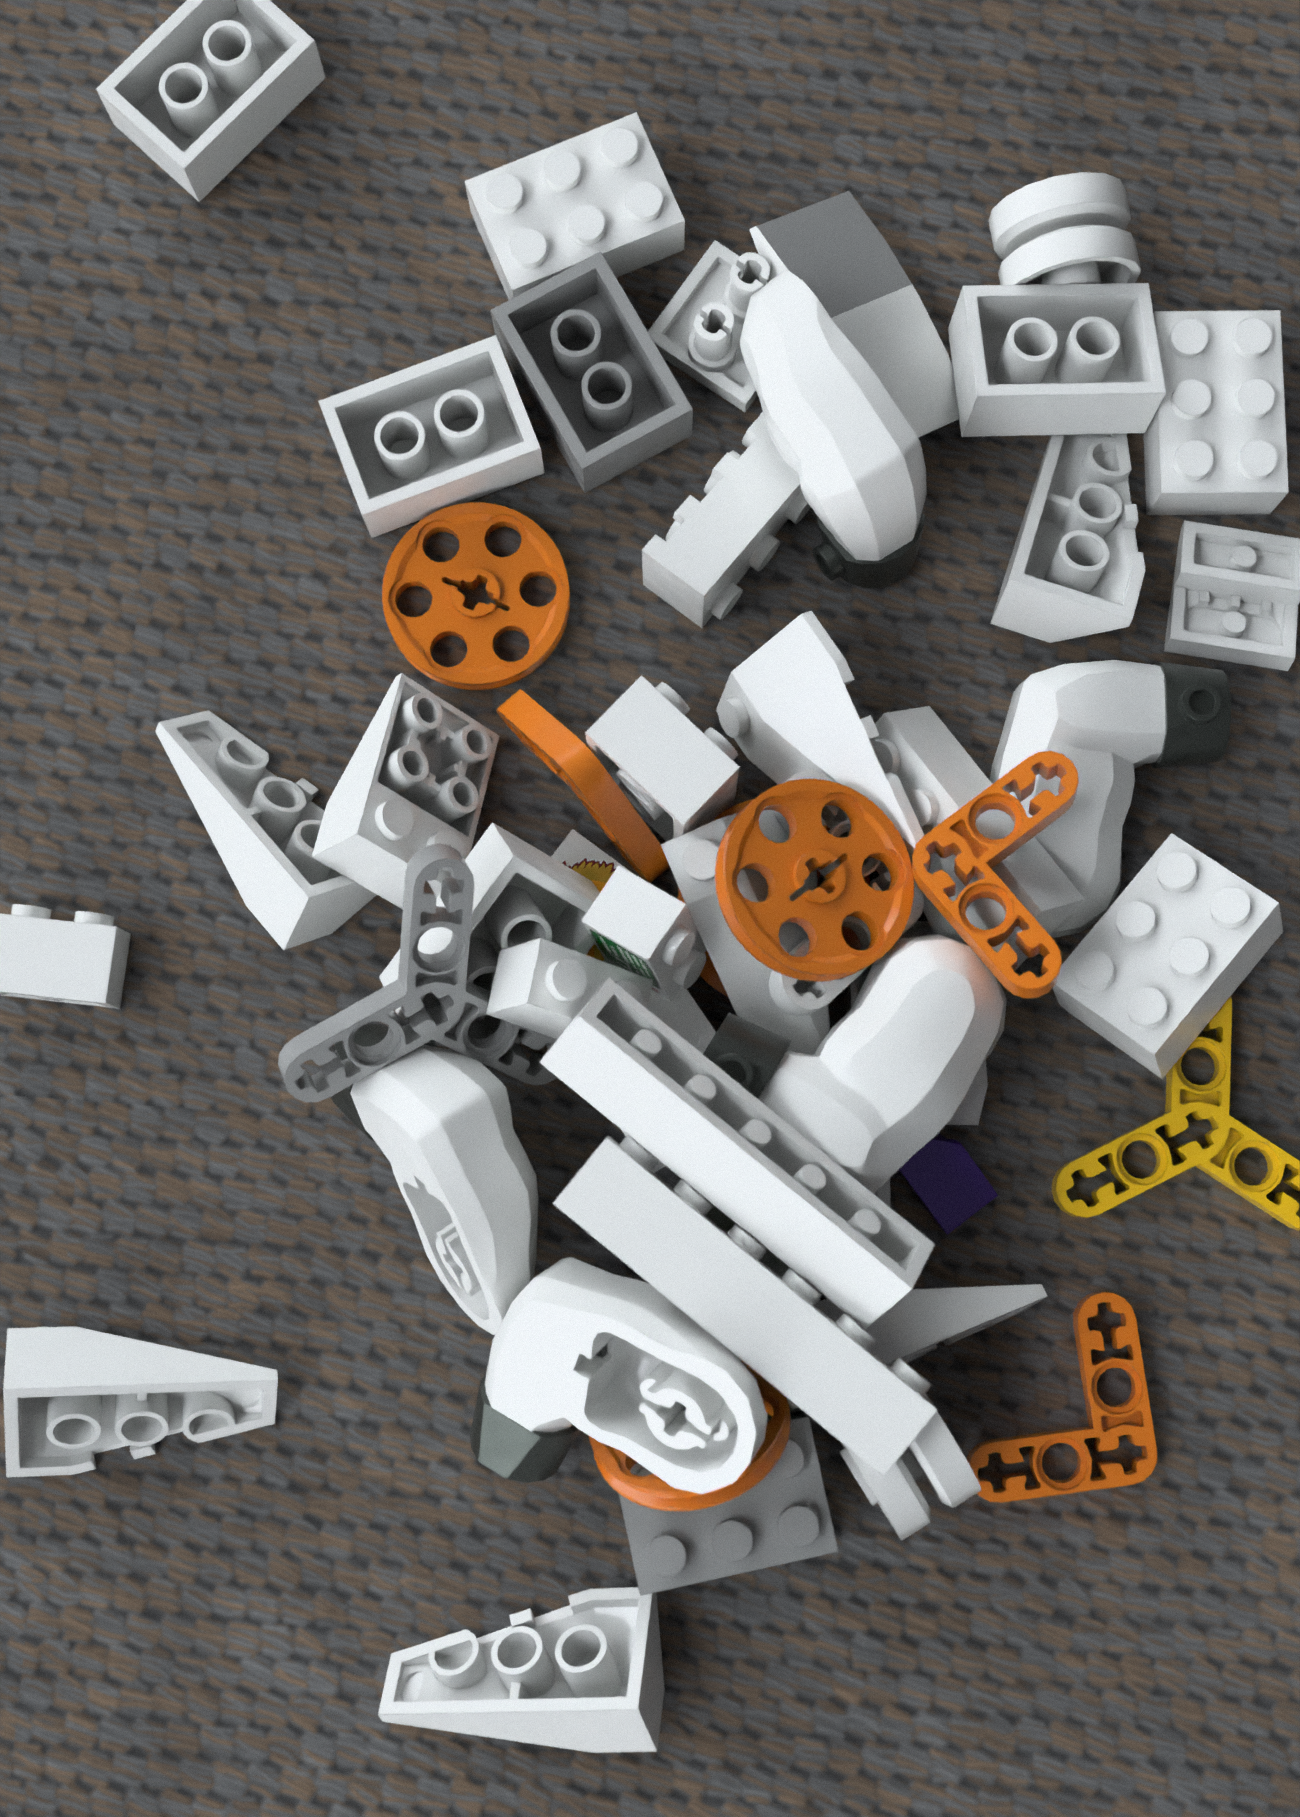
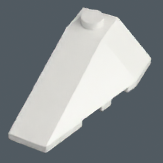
(1077, 544)
(796, 715)
(261, 830)
(743, 977)
(938, 1315)
(99, 1391)
(554, 1680)

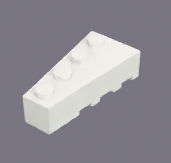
(726, 531)
(941, 780)

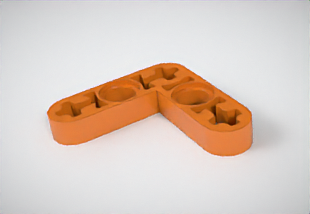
(588, 780)
(978, 856)
(1105, 1421)

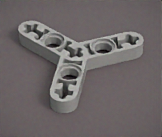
(417, 975)

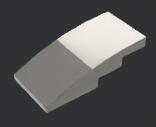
(869, 300)

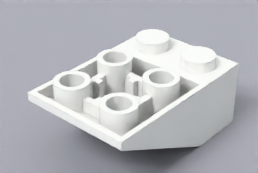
(406, 788)

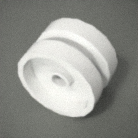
(1065, 232)
(930, 1455)

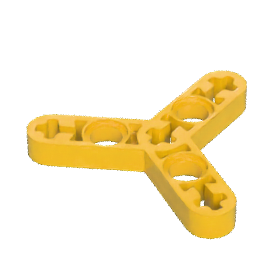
(1216, 1159)

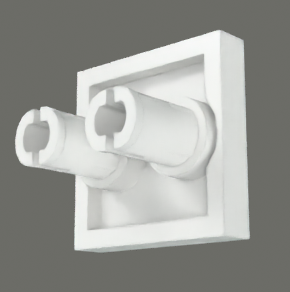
(706, 320)

